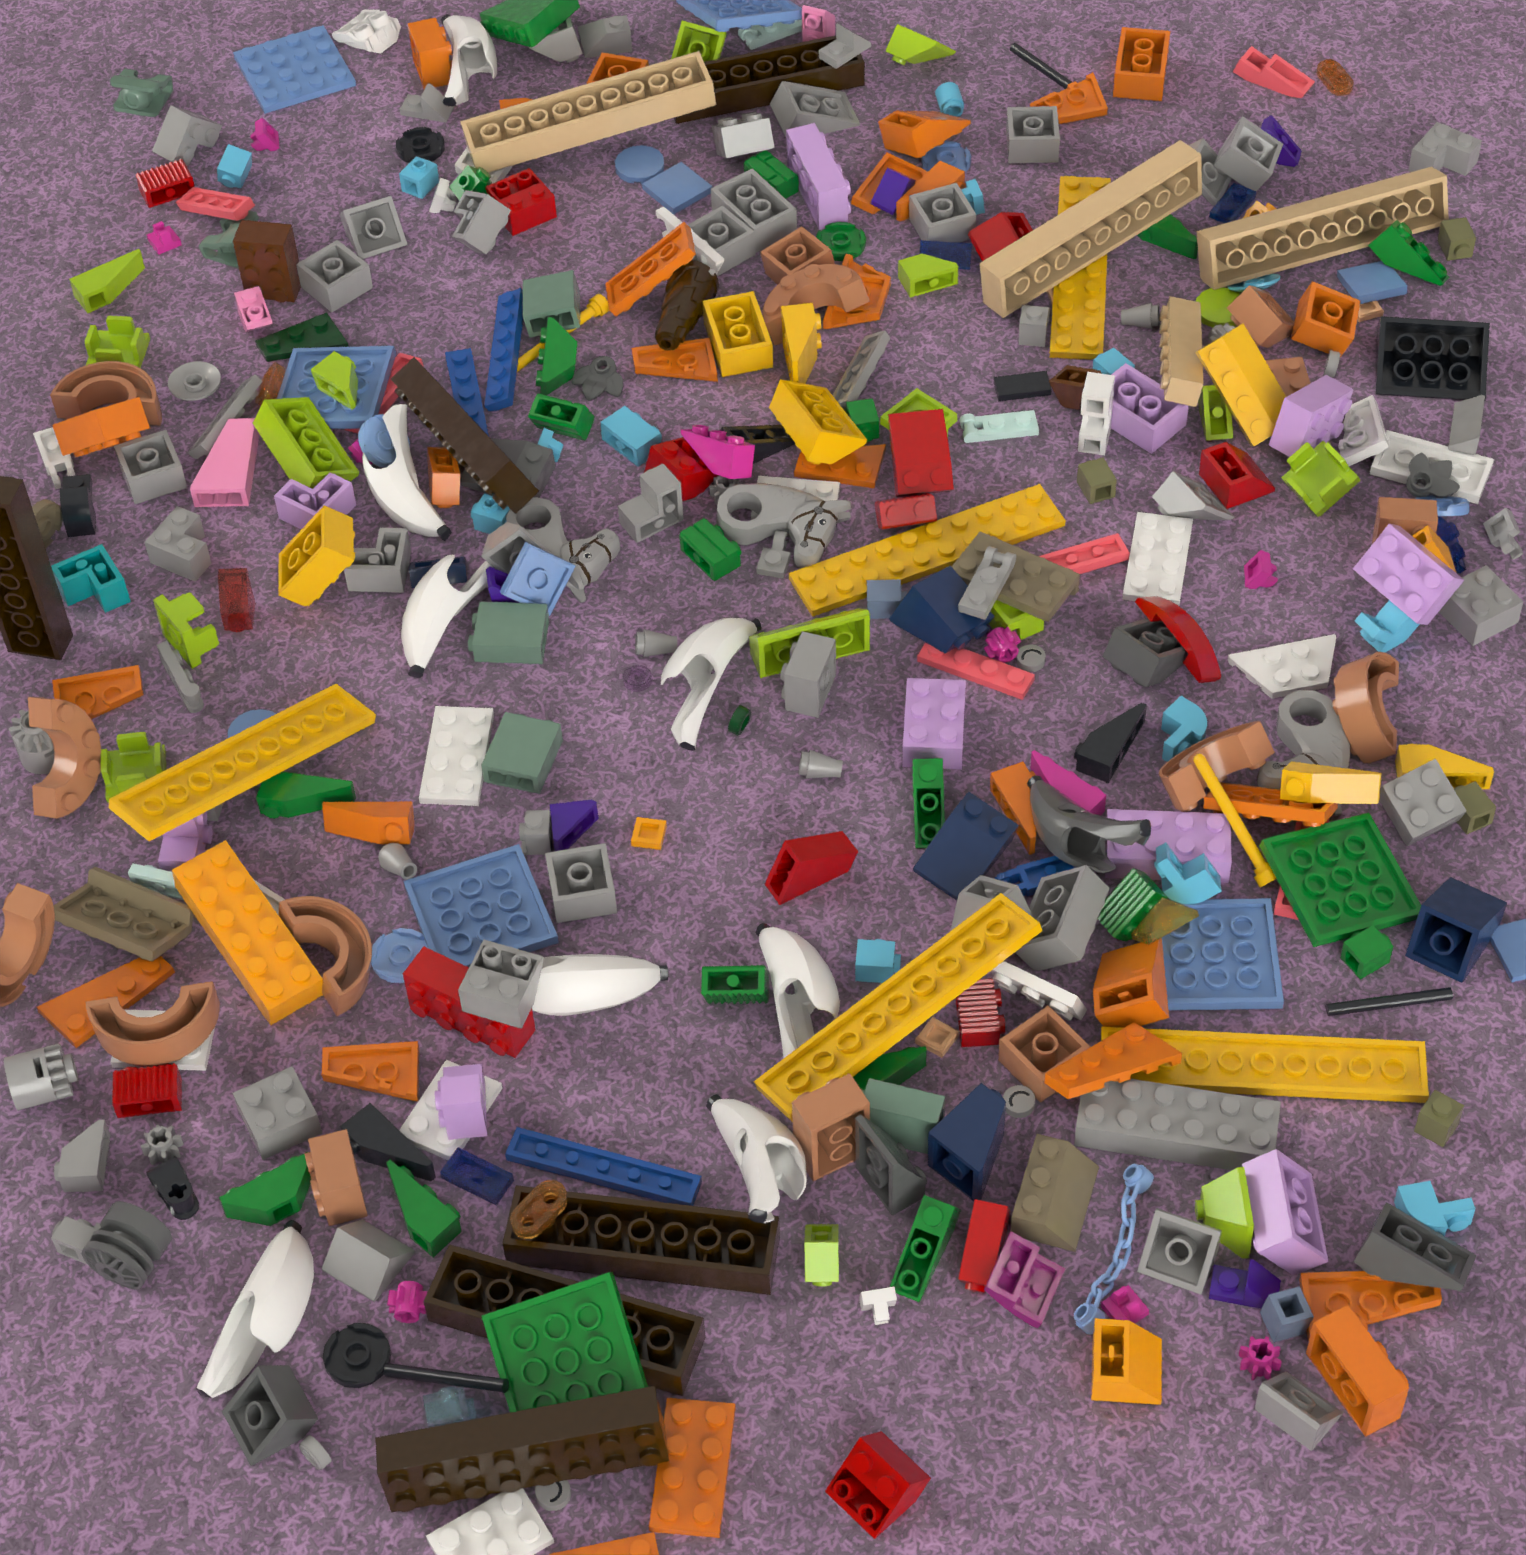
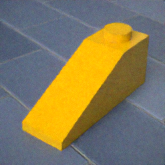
(1456, 768)
(1329, 784)

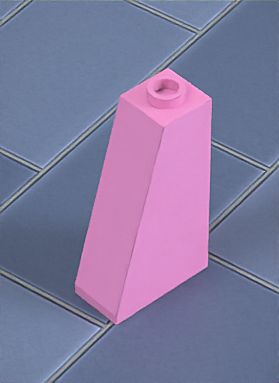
(229, 467)

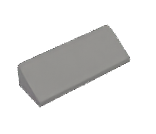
(1466, 425)

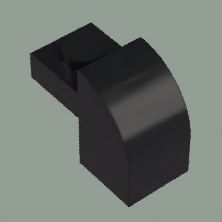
(77, 505)

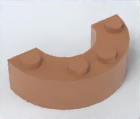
(817, 285)
(105, 384)
(1361, 705)
(1226, 752)
(75, 758)
(343, 934)
(24, 940)
(160, 1037)

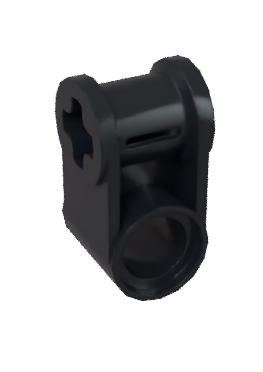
(174, 1188)

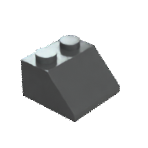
(269, 1412)

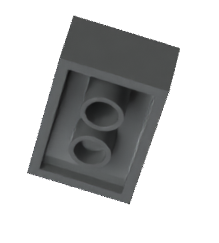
(532, 459)
(1145, 651)
(887, 1167)
(1412, 1253)

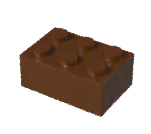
(268, 259)

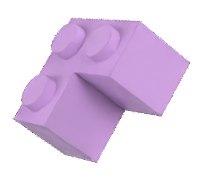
(299, 503)
(184, 842)
(462, 1101)

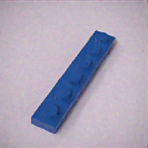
(505, 351)
(465, 384)
(603, 1167)

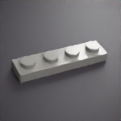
(861, 367)
(231, 410)

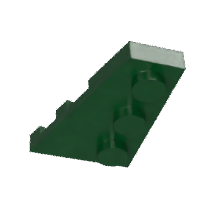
(311, 333)

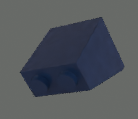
(933, 612)
(1454, 928)
(968, 1141)

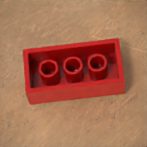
(433, 992)

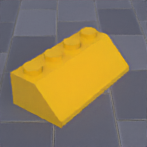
(1244, 383)
(815, 422)

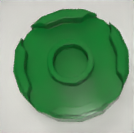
(835, 237)

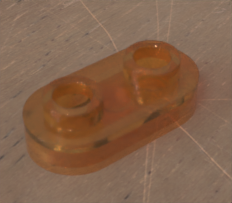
(1334, 77)
(271, 383)
(536, 1210)

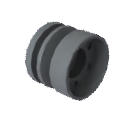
(127, 1245)

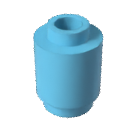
(949, 99)

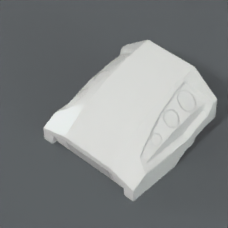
(369, 31)

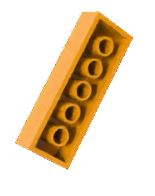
(248, 932)

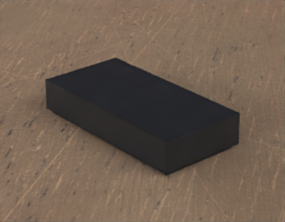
(1022, 386)

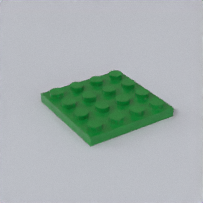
(1341, 879)
(565, 1345)

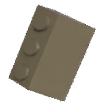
(1054, 1194)

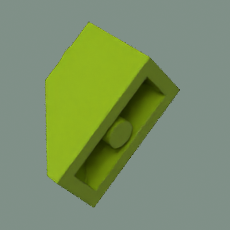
(926, 274)
(337, 379)
(1214, 414)
(821, 1254)

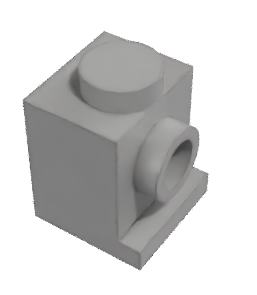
(536, 832)
(72, 1236)

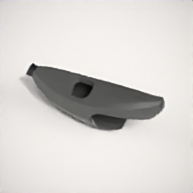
(1075, 832)

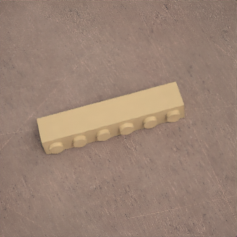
(1179, 341)

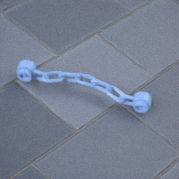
(1138, 1180)

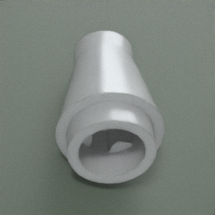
(1141, 316)
(653, 643)
(819, 765)
(397, 861)

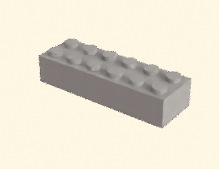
(1177, 1123)

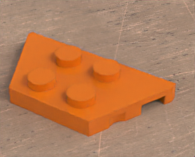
(877, 288)

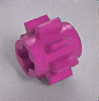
(1002, 644)
(407, 1301)
(1256, 1366)

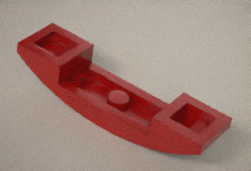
(1201, 656)

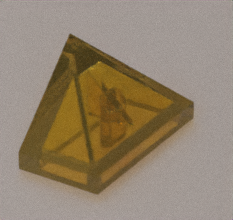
(1162, 920)

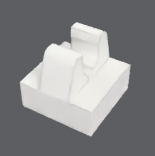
(443, 198)
(878, 1301)

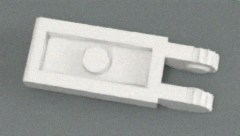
(52, 455)

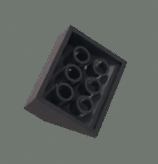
(1431, 358)

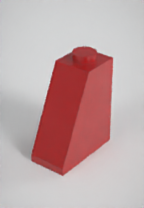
(809, 863)
(983, 1243)

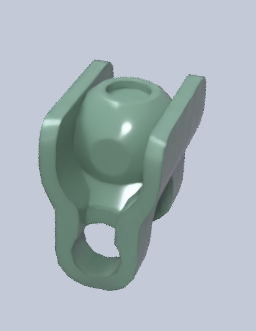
(141, 95)
(224, 242)

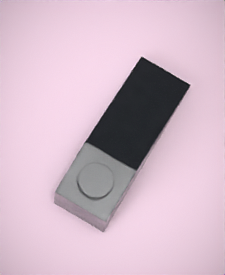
(766, 438)
(1108, 744)
(379, 1141)

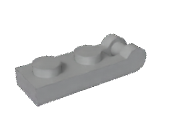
(987, 583)
(180, 678)

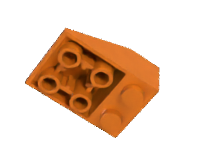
(918, 131)
(1131, 986)

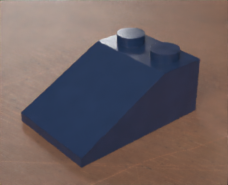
(965, 846)

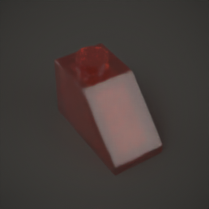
(236, 599)

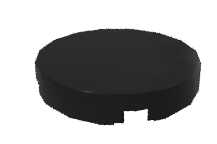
(412, 144)
(356, 1365)

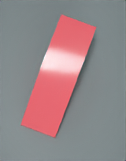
(1273, 73)

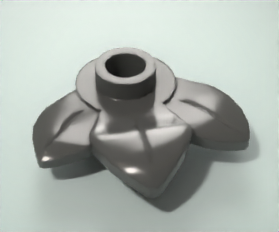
(596, 380)
(1432, 475)

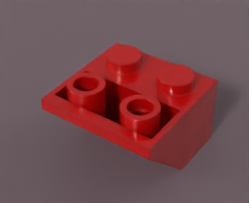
(527, 199)
(998, 233)
(683, 464)
(1233, 475)
(877, 1483)

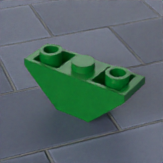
(557, 357)
(270, 1195)

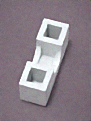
(1096, 412)

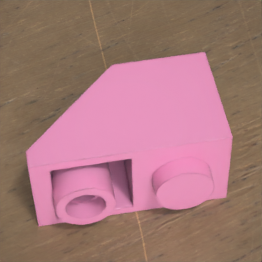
(817, 23)
(252, 309)

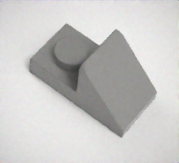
(844, 48)
(426, 106)

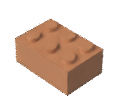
(827, 1124)

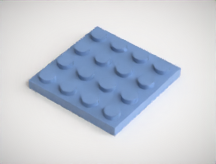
(742, 13)
(294, 69)
(372, 370)
(481, 901)
(1224, 958)

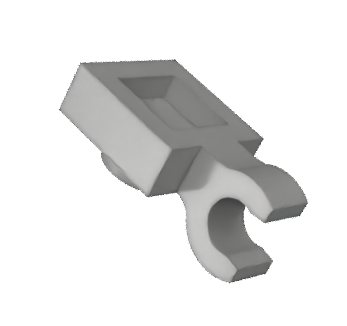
(1501, 532)
(776, 560)

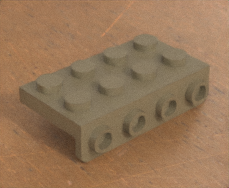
(1034, 582)
(125, 915)

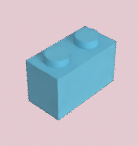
(630, 435)

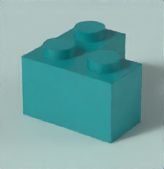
(91, 575)

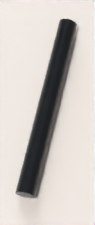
(1040, 65)
(1389, 1001)
(446, 1377)

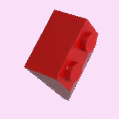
(920, 452)

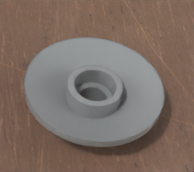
(194, 381)

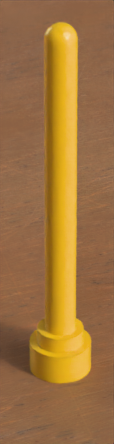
(596, 306)
(1263, 871)

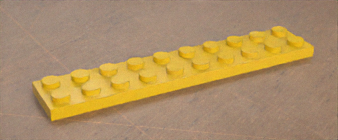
(1081, 298)
(924, 549)
(241, 762)
(901, 1002)
(1293, 1065)

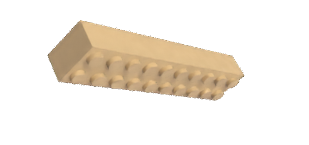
(589, 112)
(1320, 227)
(1091, 228)

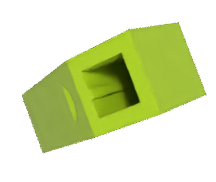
(104, 283)

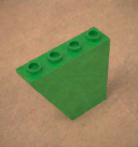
(526, 20)

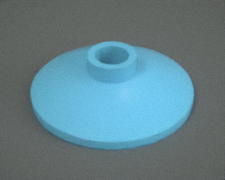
(1260, 282)

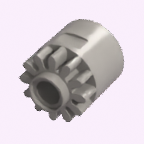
(32, 745)
(40, 1076)

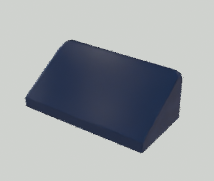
(455, 574)

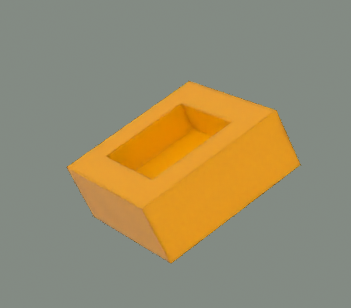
(648, 833)

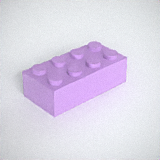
(818, 174)
(1185, 833)

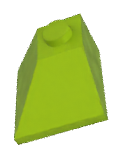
(698, 38)
(915, 47)
(1227, 1207)

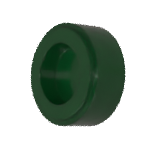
(739, 720)

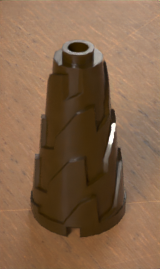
(683, 303)

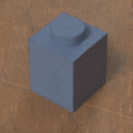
(883, 597)
(1286, 1314)

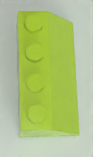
(302, 441)
(772, 648)

